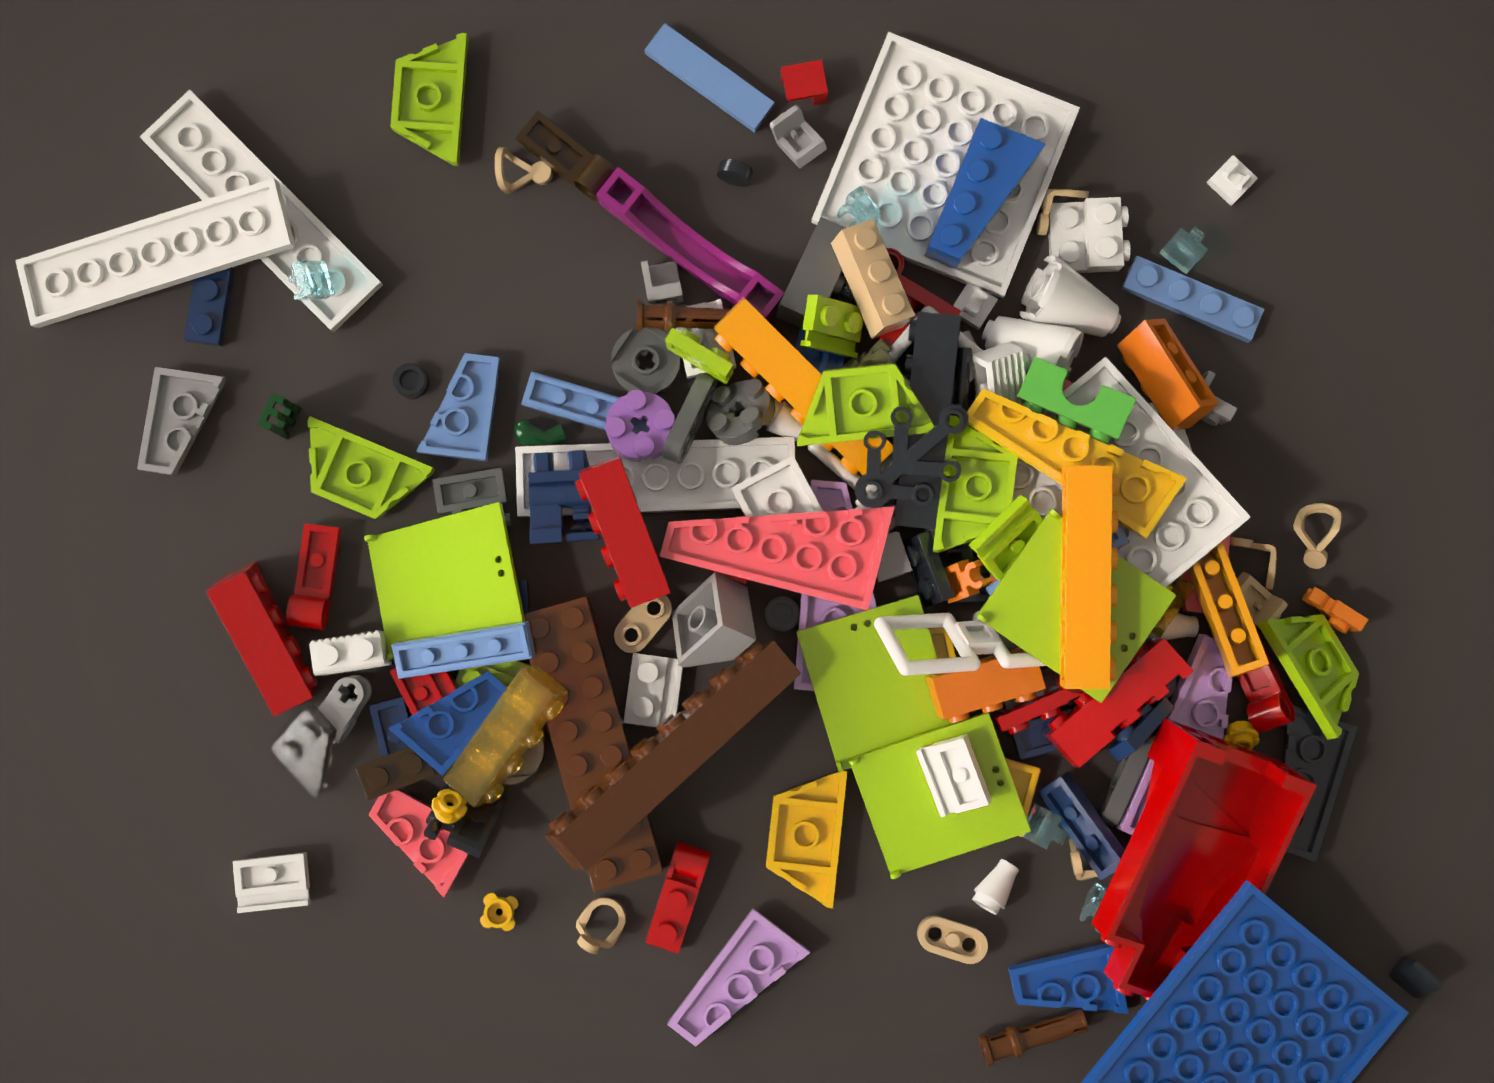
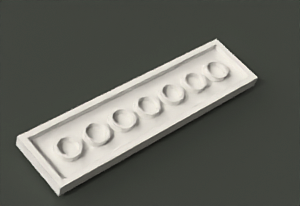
(217, 162)
(155, 253)
(661, 485)

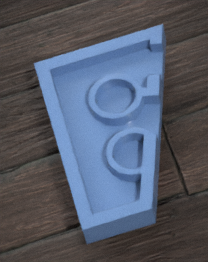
(467, 411)

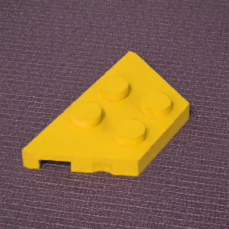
(807, 835)

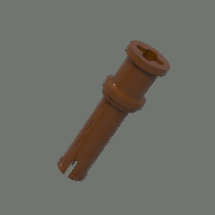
(670, 316)
(1017, 1040)

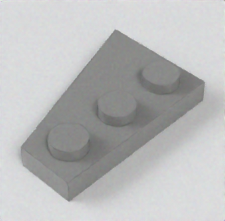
(175, 416)

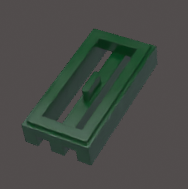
(284, 418)

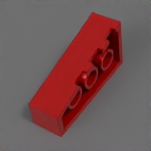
(623, 531)
(263, 638)
(1093, 723)

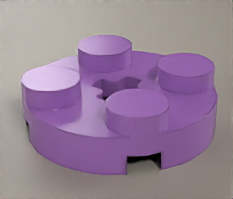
(639, 406)

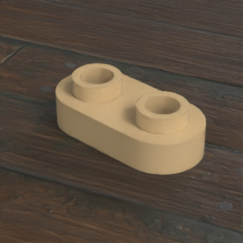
(644, 623)
(951, 939)

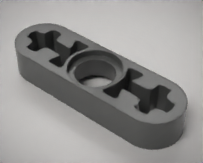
(689, 418)
(1124, 783)

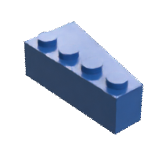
(985, 180)

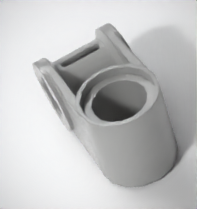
(343, 710)

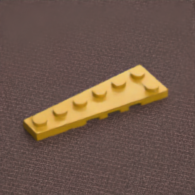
(1048, 446)

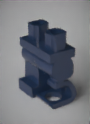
(552, 492)

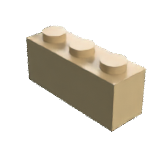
(872, 278)

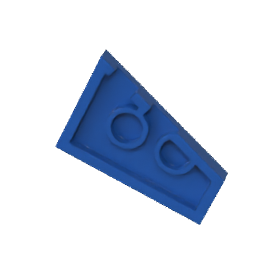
(448, 725)
(1068, 981)

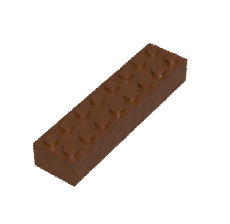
(590, 729)
(671, 756)

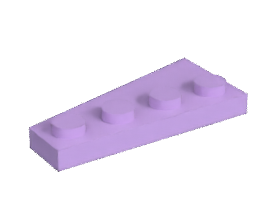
(743, 968)

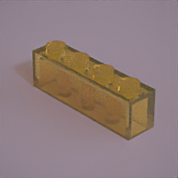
(505, 736)

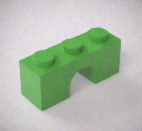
(1103, 416)

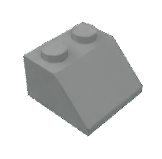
(713, 623)

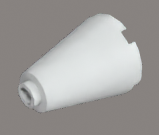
(1067, 299)
(1041, 340)

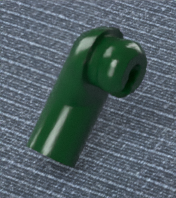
(533, 436)

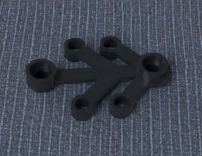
(907, 460)

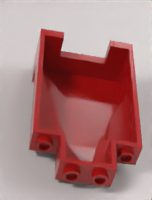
(1205, 829)

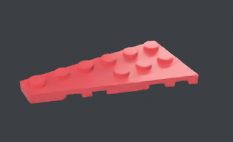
(806, 553)

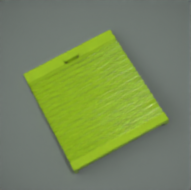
(446, 576)
(1028, 603)
(859, 686)
(906, 812)

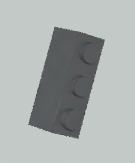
(815, 274)

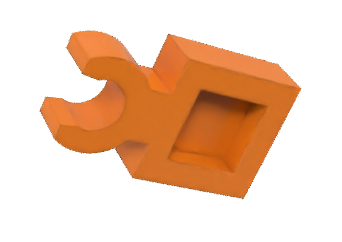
(966, 579)
(1340, 615)

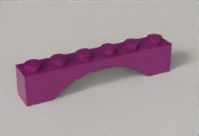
(664, 230)

